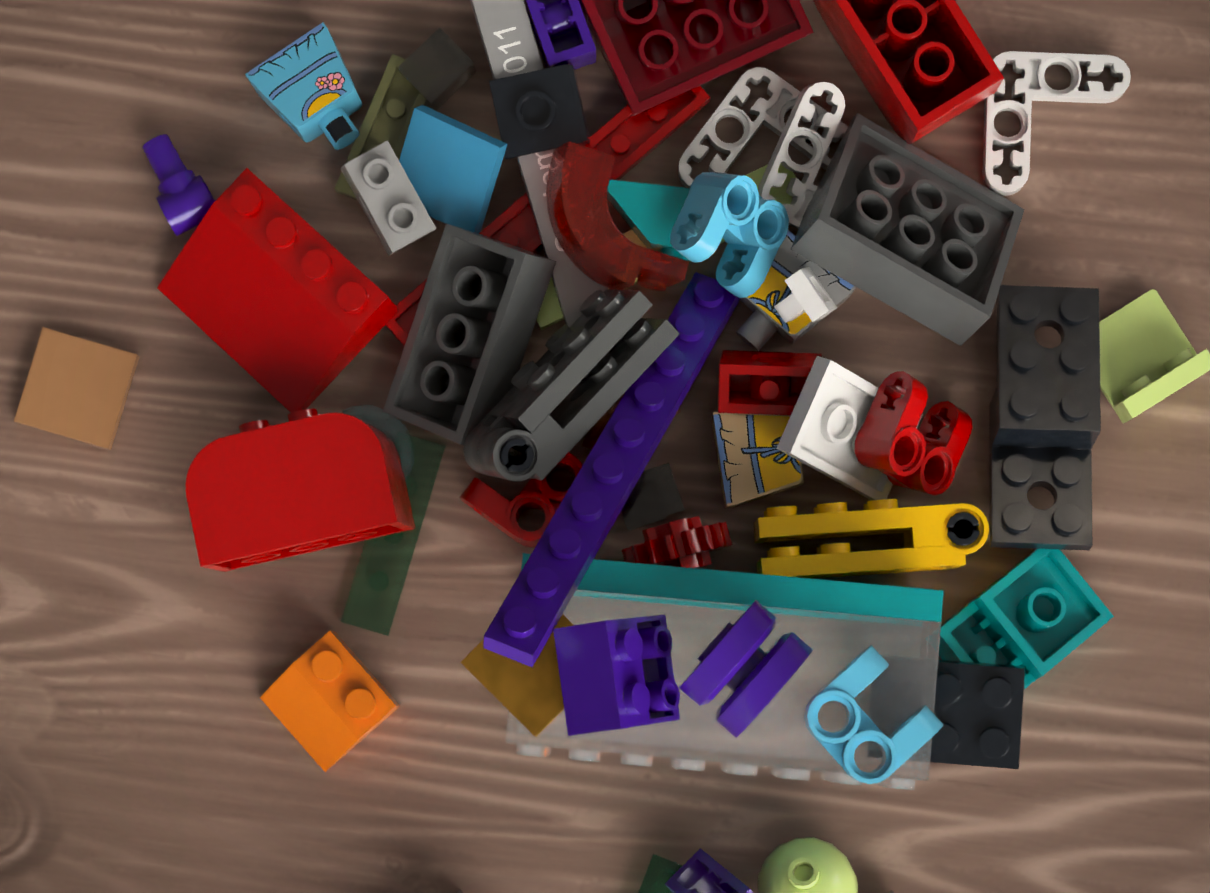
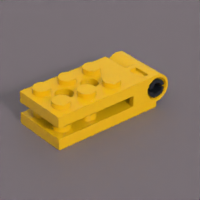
(925, 532)

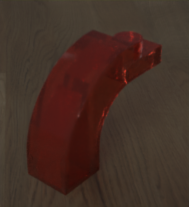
(585, 228)

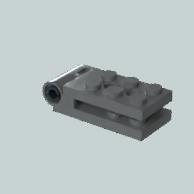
(568, 387)

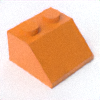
(329, 700)

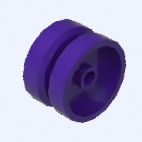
(745, 668)

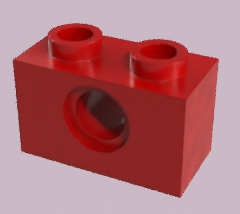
(762, 381)

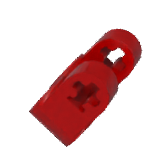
(908, 456)
(505, 513)

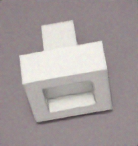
(806, 296)

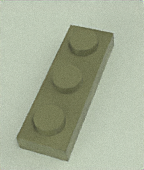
(386, 117)

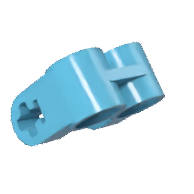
(731, 210)
(860, 728)

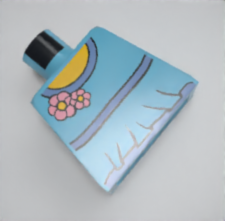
(310, 88)

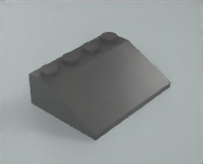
(910, 231)

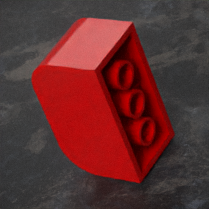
(913, 59)
(294, 489)

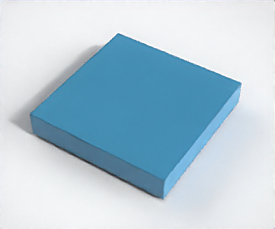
(451, 167)

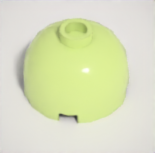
(807, 867)

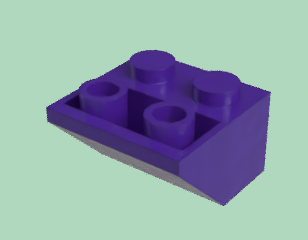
(616, 674)

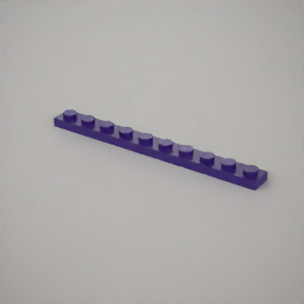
(608, 477)

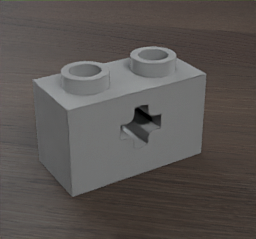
(388, 198)

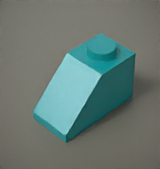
(649, 211)

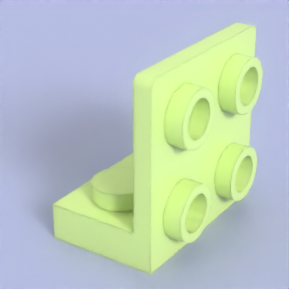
(1145, 356)

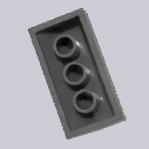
(468, 333)

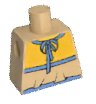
(749, 458)

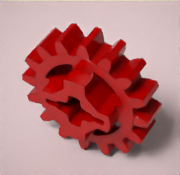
(679, 544)

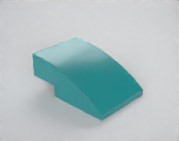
(1026, 617)

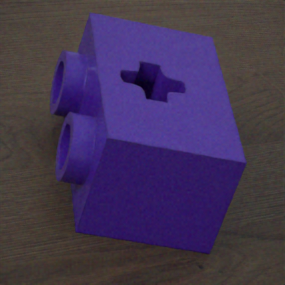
(561, 32)

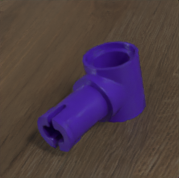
(183, 195)

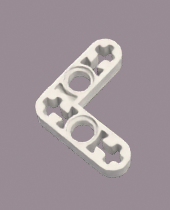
(1034, 88)
(769, 113)
(803, 190)

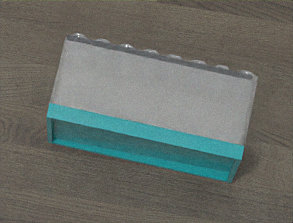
(828, 615)

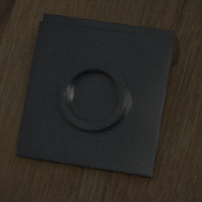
(539, 110)

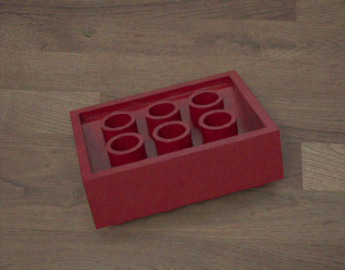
(680, 44)

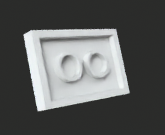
(826, 427)

